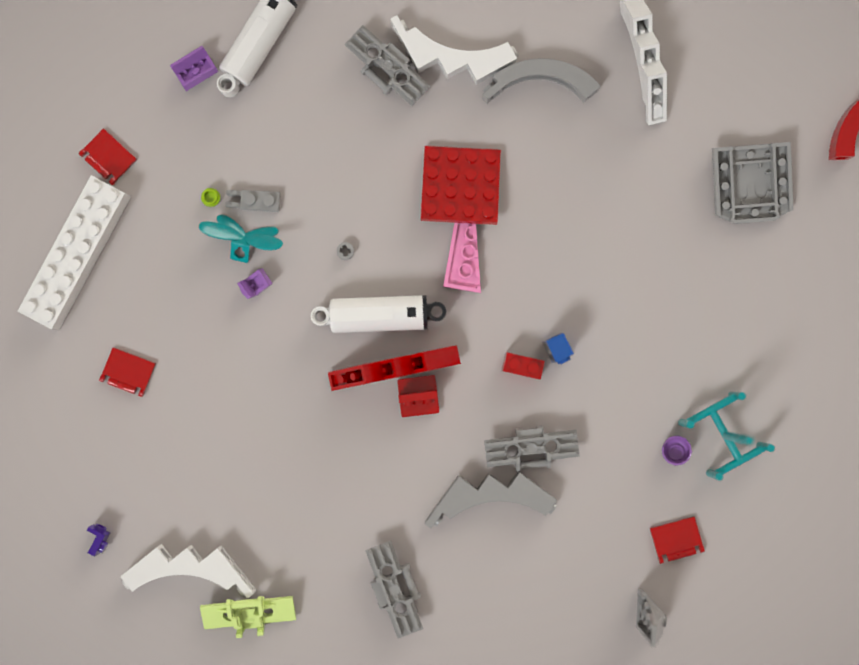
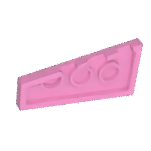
(463, 261)

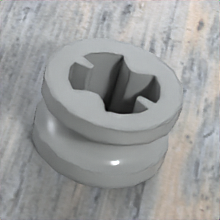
(349, 247)

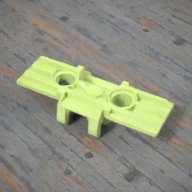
(248, 613)

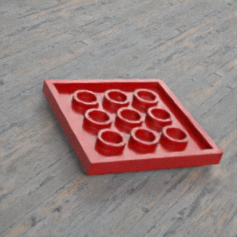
(460, 185)

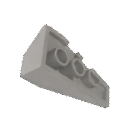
(649, 619)

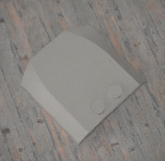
(752, 182)

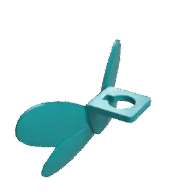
(230, 230)

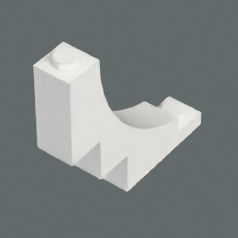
(647, 52)
(427, 53)
(215, 567)

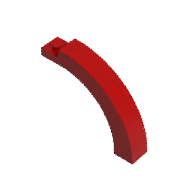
(844, 136)

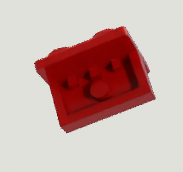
(418, 396)

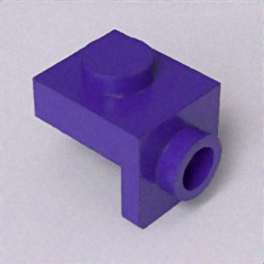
(99, 543)

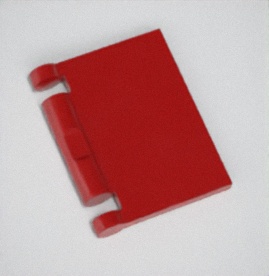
(107, 156)
(127, 371)
(677, 539)

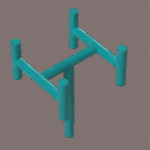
(729, 437)

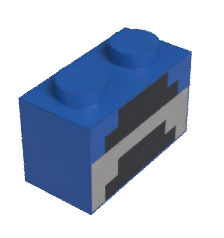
(558, 349)

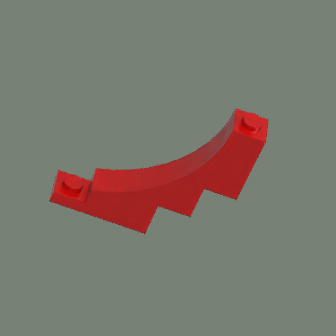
(394, 368)

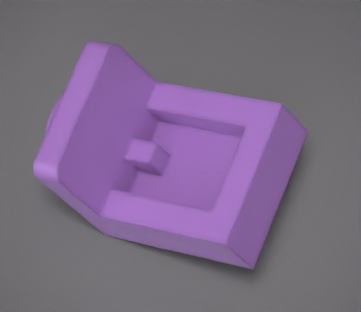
(254, 284)

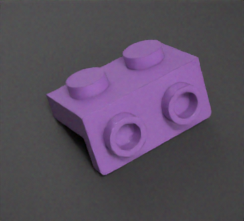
(194, 68)

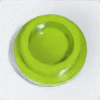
(210, 197)

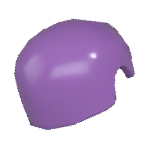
(676, 450)

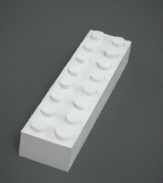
(74, 253)

